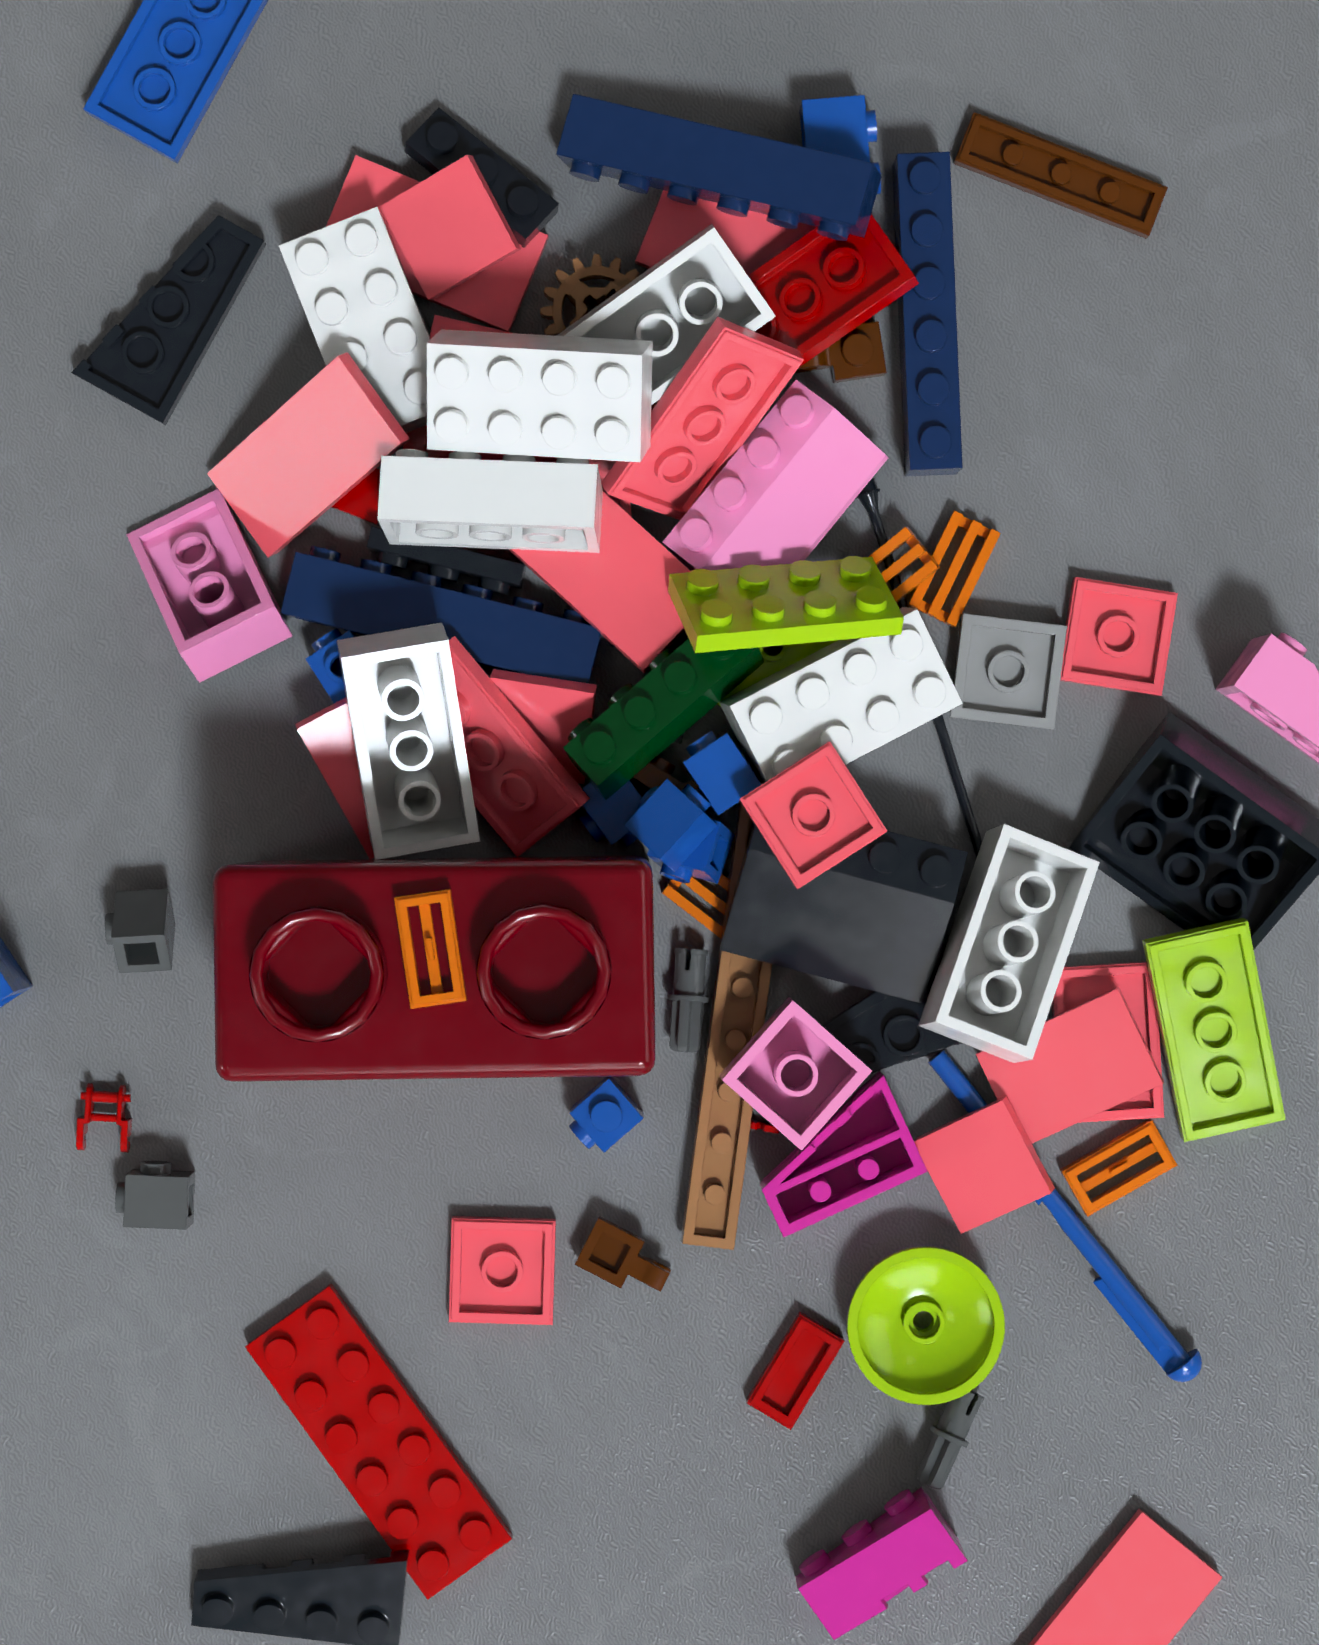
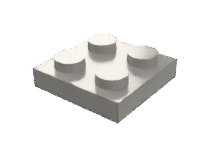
(1008, 671)

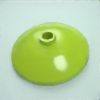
(934, 1361)

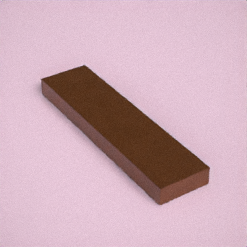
(1060, 175)

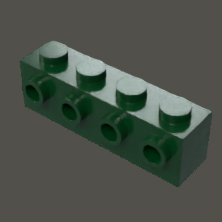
(655, 712)

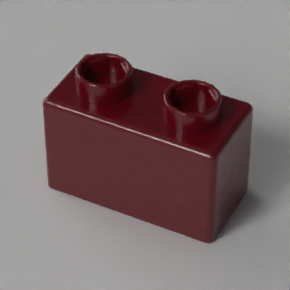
(547, 951)

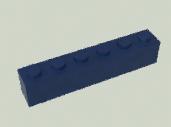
(719, 166)
(928, 315)
(493, 632)

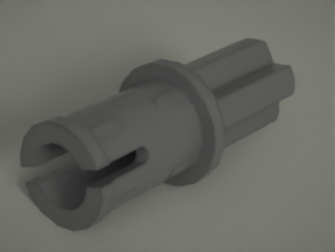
(687, 999)
(948, 1439)

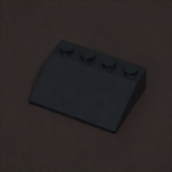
(1202, 835)
(859, 923)

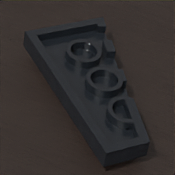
(166, 336)
(886, 1029)
(327, 1602)

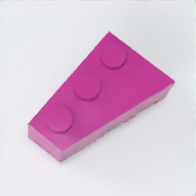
(848, 1161)
(878, 1562)

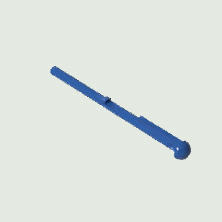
(1112, 1281)

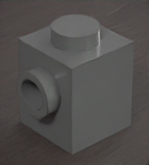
(141, 930)
(156, 1197)

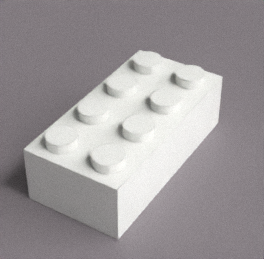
(678, 304)
(364, 307)
(539, 395)
(490, 502)
(845, 694)
(408, 740)
(1009, 944)

